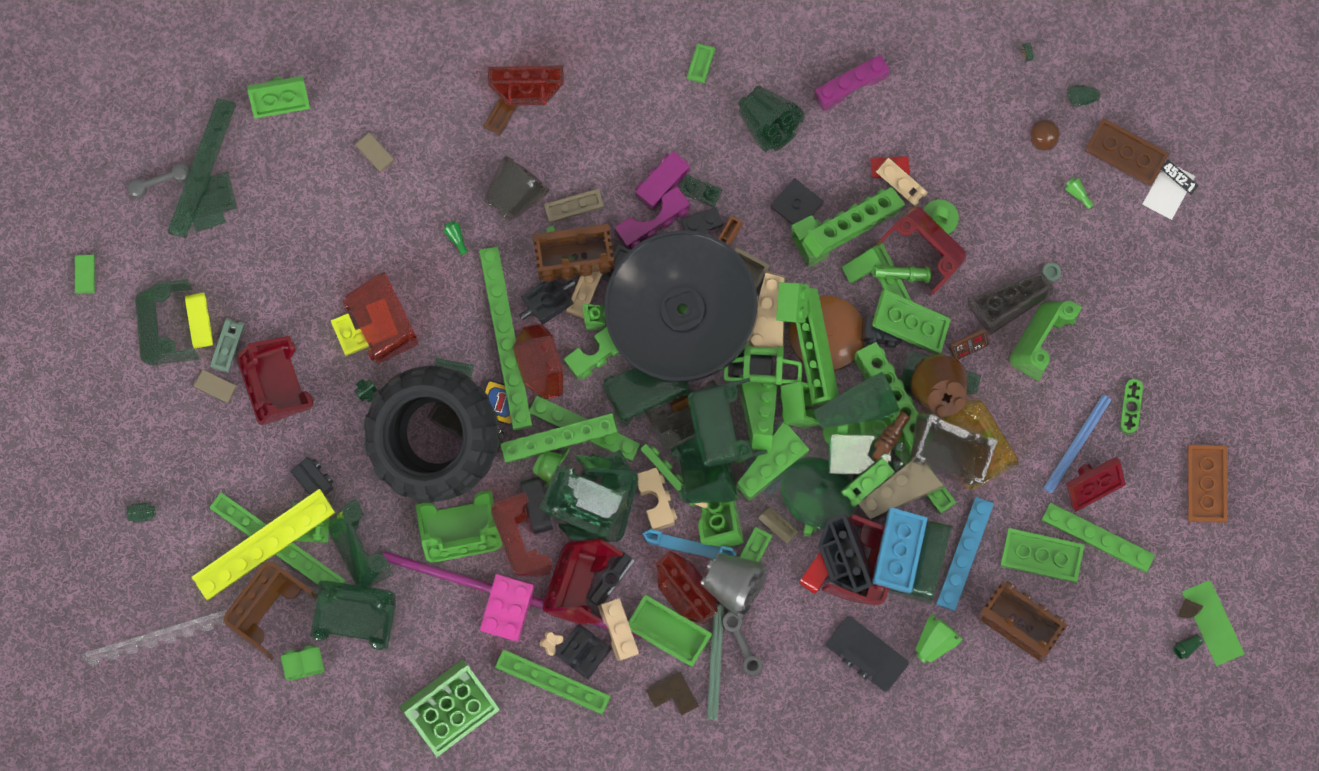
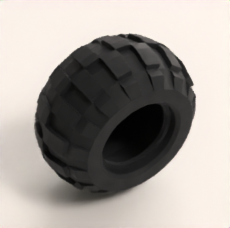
(388, 438)

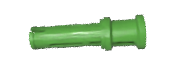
(909, 273)

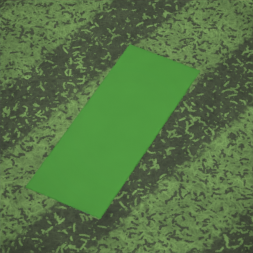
(1214, 623)

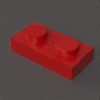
(902, 162)

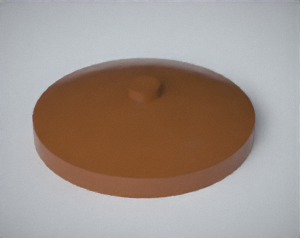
(842, 328)

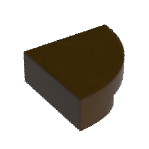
(1189, 609)

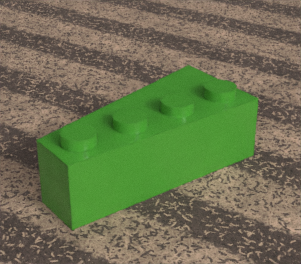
(759, 408)
(768, 468)

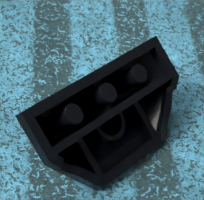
(845, 555)

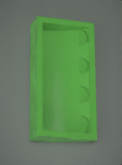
(669, 631)

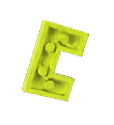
(349, 338)

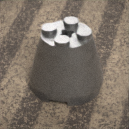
(735, 582)

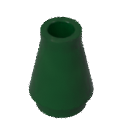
(1186, 647)

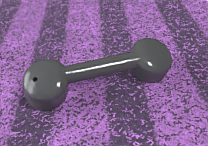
(137, 188)
(733, 624)

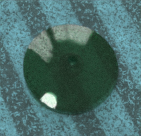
(814, 493)

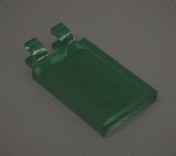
(854, 454)

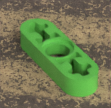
(1128, 392)

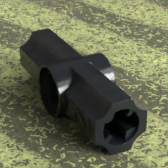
(603, 589)

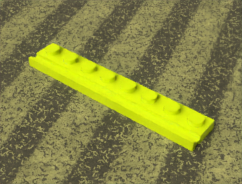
(263, 544)

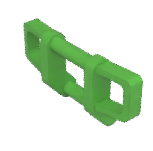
(765, 378)

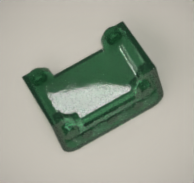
(635, 392)
(702, 482)
(585, 503)
(929, 563)
(364, 570)
(353, 613)

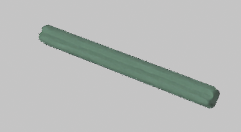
(715, 663)

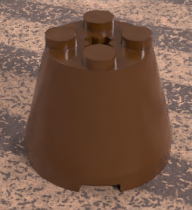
(938, 376)

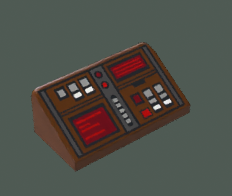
(969, 344)

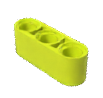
(199, 320)

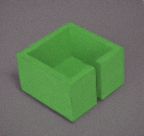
(799, 233)
(795, 399)

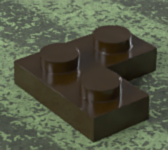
(676, 689)

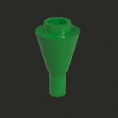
(454, 233)

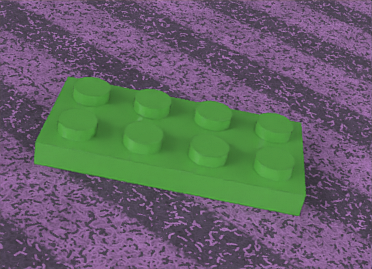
(911, 322)
(1042, 555)

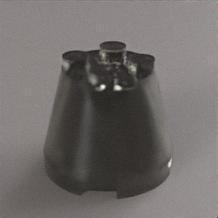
(514, 189)

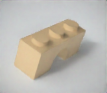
(651, 483)
(621, 635)

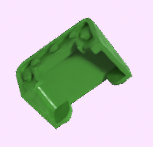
(1027, 354)
(458, 529)

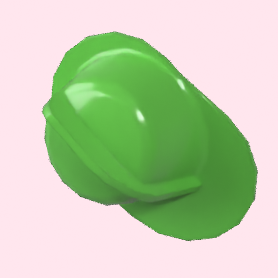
(547, 464)

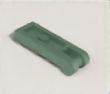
(227, 346)

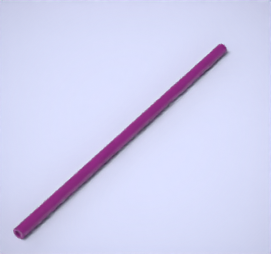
(460, 579)

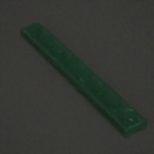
(201, 168)

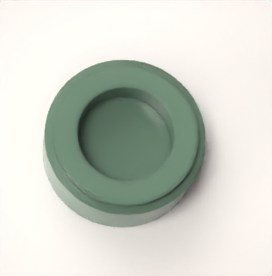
(1051, 271)

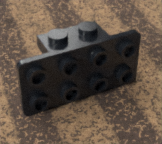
(867, 654)

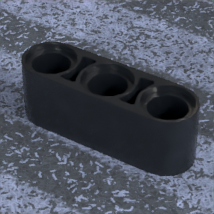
(540, 521)

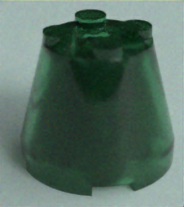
(770, 118)

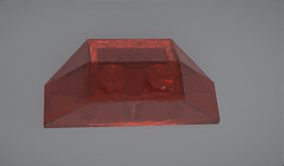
(526, 83)
(539, 361)
(682, 587)

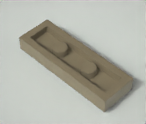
(574, 206)

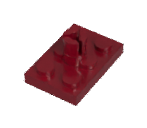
(1095, 483)

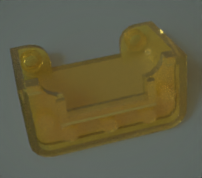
(977, 419)

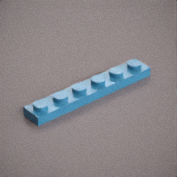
(965, 554)

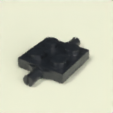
(547, 300)

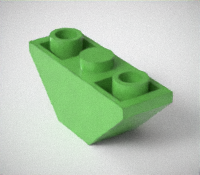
(594, 316)

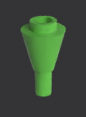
(1076, 189)

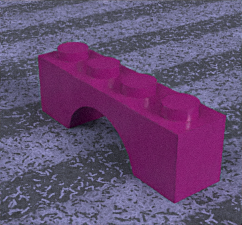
(840, 87)
(633, 232)

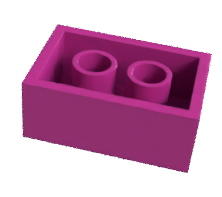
(507, 607)

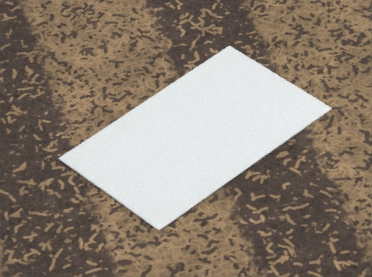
(1166, 195)

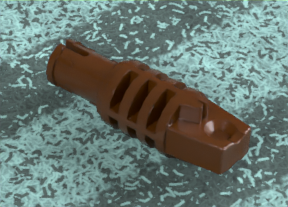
(890, 436)

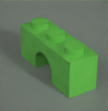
(583, 364)

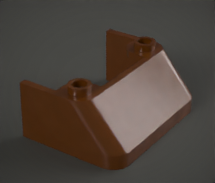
(257, 599)

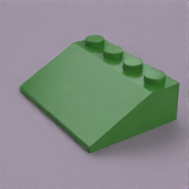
(449, 708)

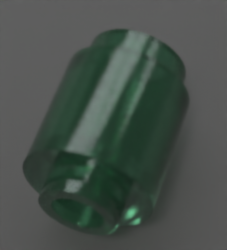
(141, 512)

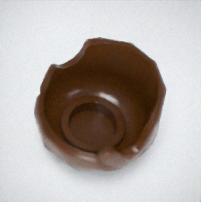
(1044, 135)

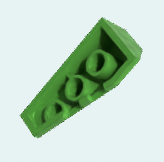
(720, 525)

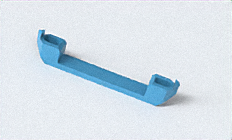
(658, 539)

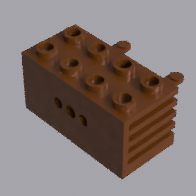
(588, 240)
(1008, 602)

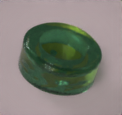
(1027, 52)

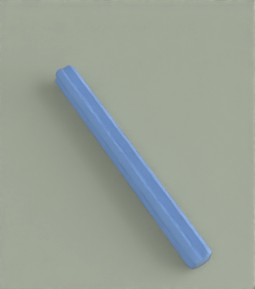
(1077, 444)

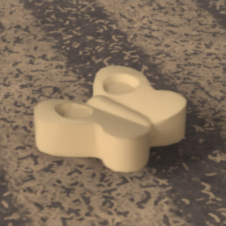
(550, 642)

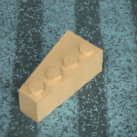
(767, 330)

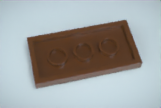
(1127, 152)

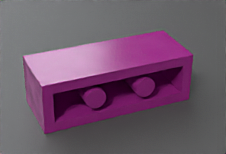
(662, 180)

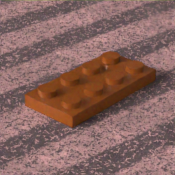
(1207, 483)

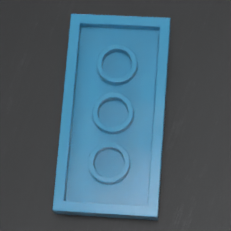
(900, 550)

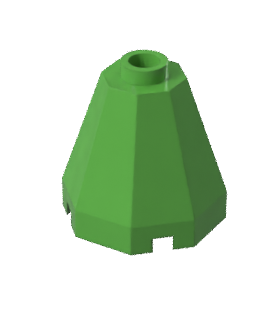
(936, 640)

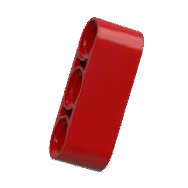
(815, 575)

